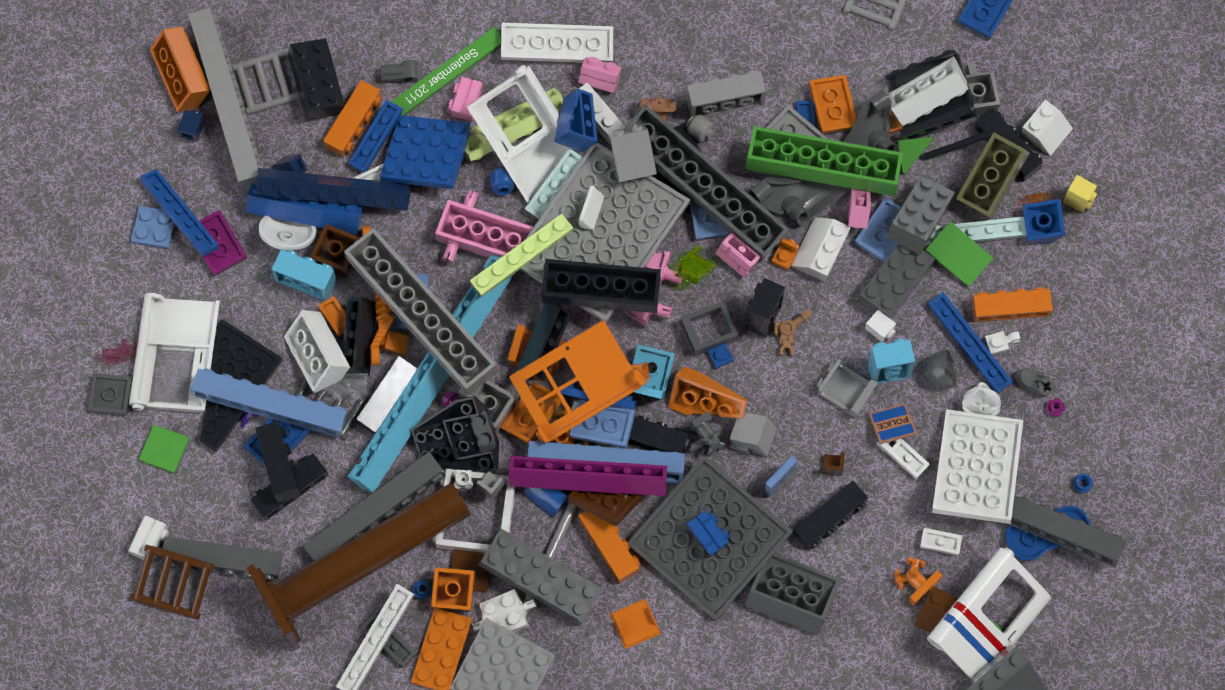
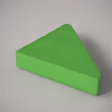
(912, 150)

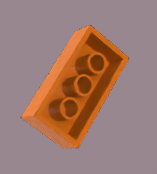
(180, 69)

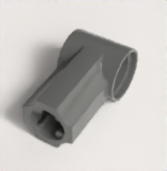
(402, 72)

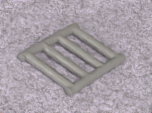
(898, 7)
(256, 62)

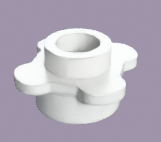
(463, 474)

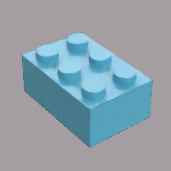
(304, 274)
(891, 361)

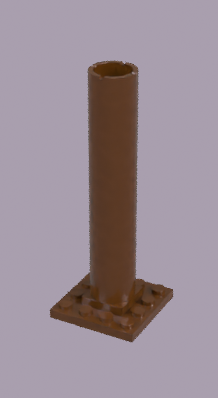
(358, 558)

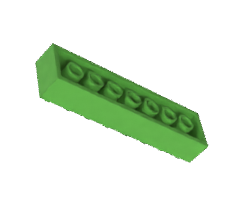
(824, 161)

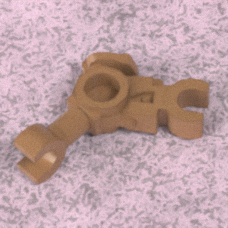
(787, 330)

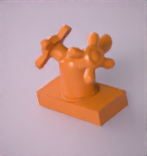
(917, 580)

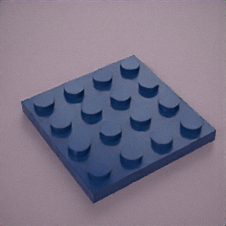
(426, 152)

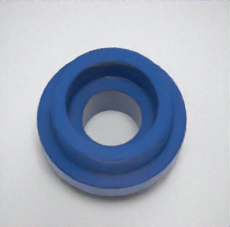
(1083, 477)
(422, 595)

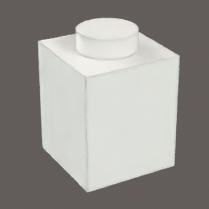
(881, 326)

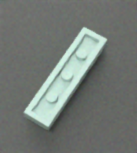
(553, 183)

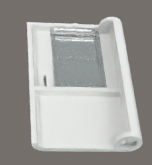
(170, 352)

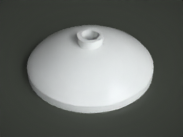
(286, 234)

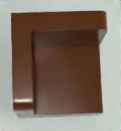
(833, 464)

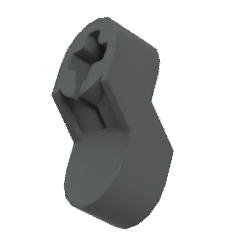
(1034, 382)

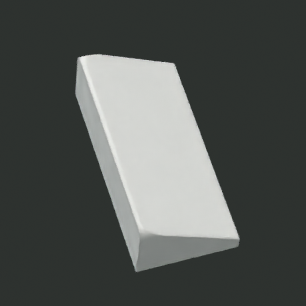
(591, 208)

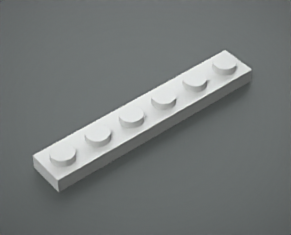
(376, 639)

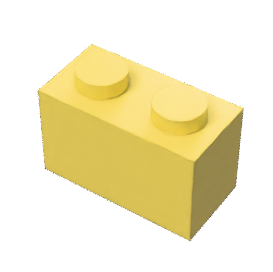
(1080, 194)

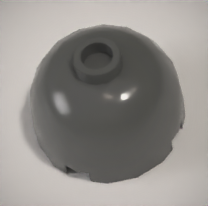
(940, 370)

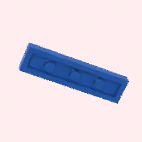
(376, 136)

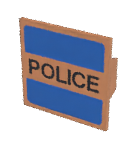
(892, 423)

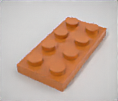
(441, 650)

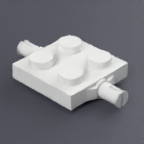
(506, 611)

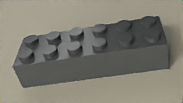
(540, 577)

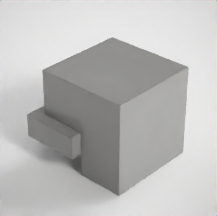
(752, 434)

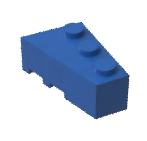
(577, 121)

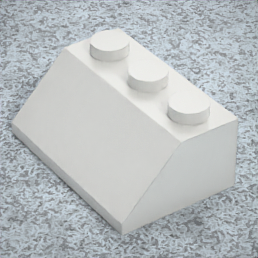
(821, 247)

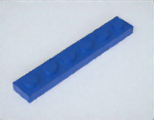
(179, 212)
(970, 343)

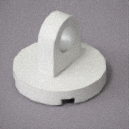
(981, 400)

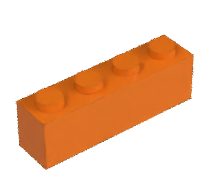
(352, 119)
(1012, 305)
(610, 546)

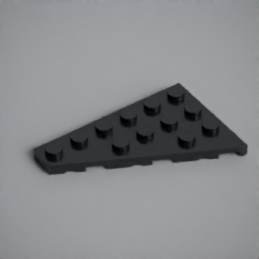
(242, 359)

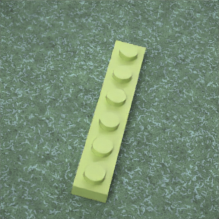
(521, 255)

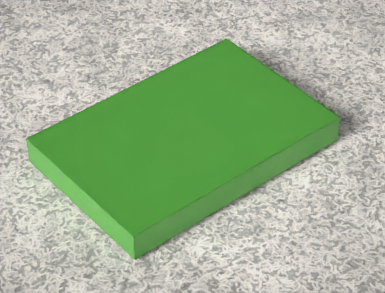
(959, 254)

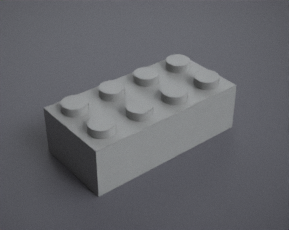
(726, 94)

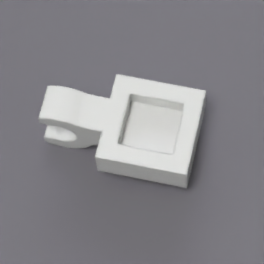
(999, 342)

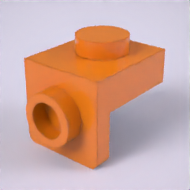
(394, 343)

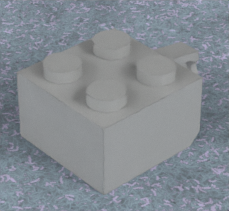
(982, 89)
(496, 399)

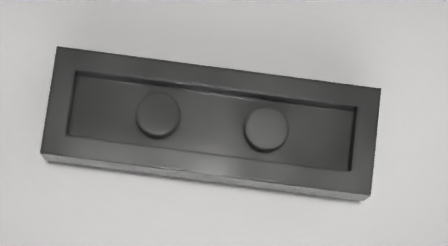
(395, 646)

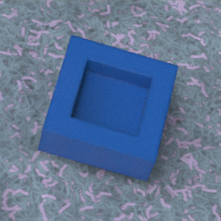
(720, 356)

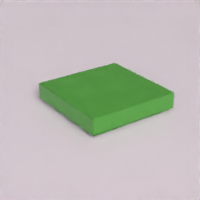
(164, 449)

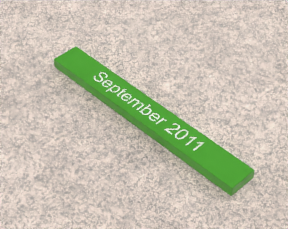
(448, 71)

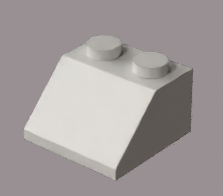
(1046, 128)

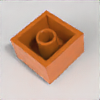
(453, 589)

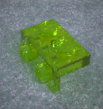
(694, 267)

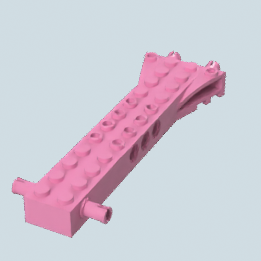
(494, 235)

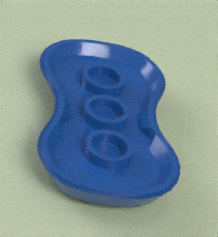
(1029, 546)

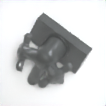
(709, 438)

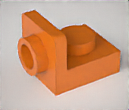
(785, 253)

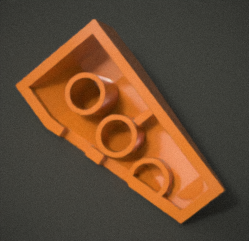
(698, 394)

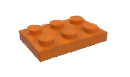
(833, 104)
(521, 423)

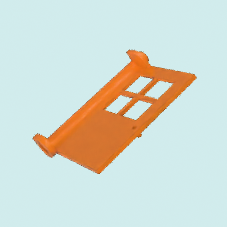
(598, 368)

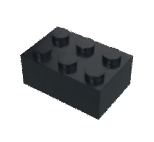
(764, 307)

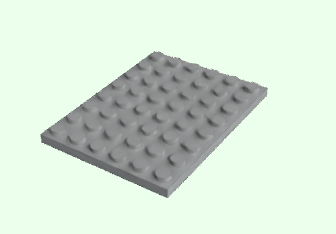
(629, 226)

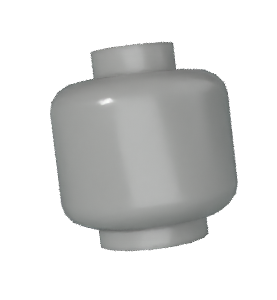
(700, 128)

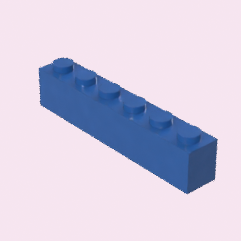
(308, 212)

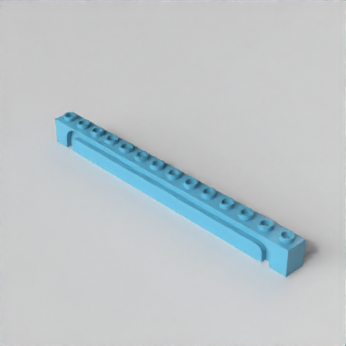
(419, 394)

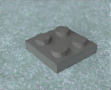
(110, 394)

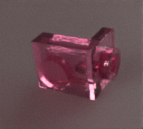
(114, 356)

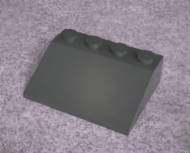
(793, 593)
(1006, 672)

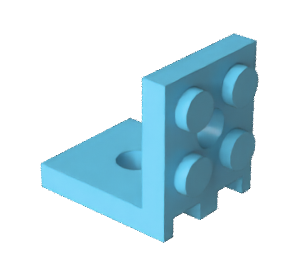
(659, 380)

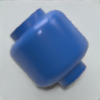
(501, 181)

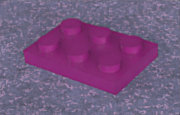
(229, 249)

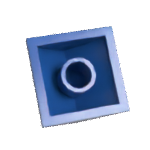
(1044, 221)

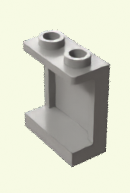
(632, 153)
(845, 388)

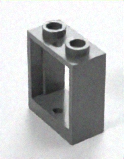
(690, 333)

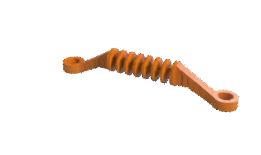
(384, 319)

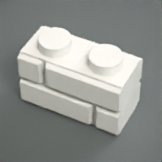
(149, 532)

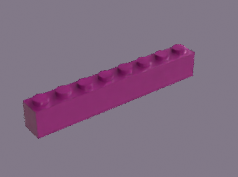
(587, 475)

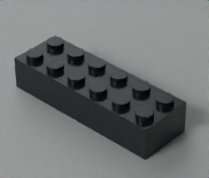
(601, 285)

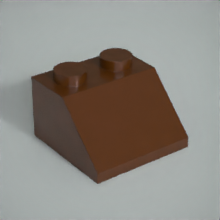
(934, 609)

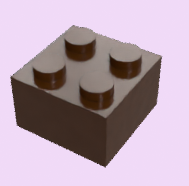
(331, 249)

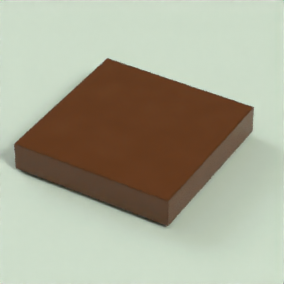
(469, 561)

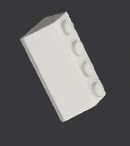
(928, 91)
(316, 350)

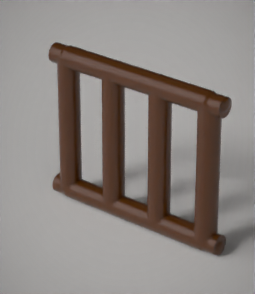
(156, 601)

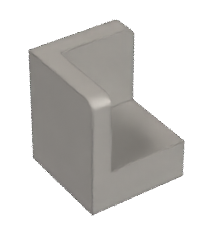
(490, 485)

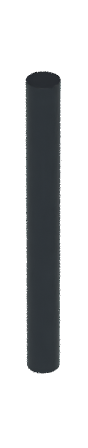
(959, 144)

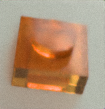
(1037, 197)

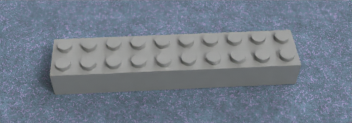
(226, 97)
(421, 311)

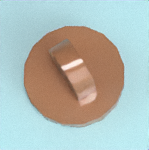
(660, 106)

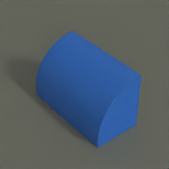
(548, 500)

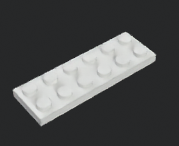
(556, 42)

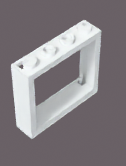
(506, 520)

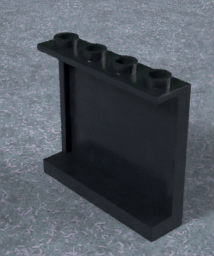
(955, 111)

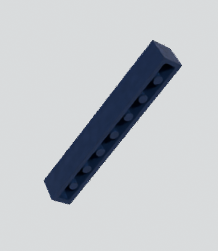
(332, 189)

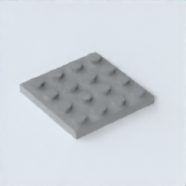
(502, 661)

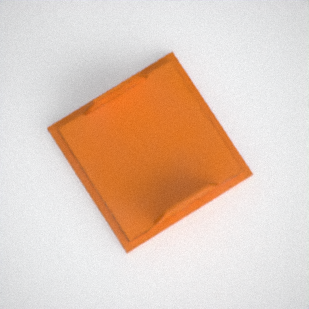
(635, 623)

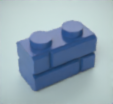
(708, 533)

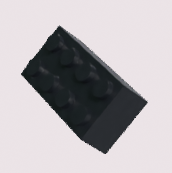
(315, 79)

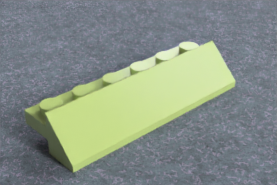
(515, 123)

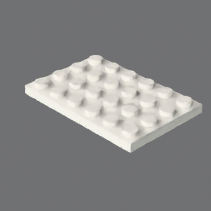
(978, 466)

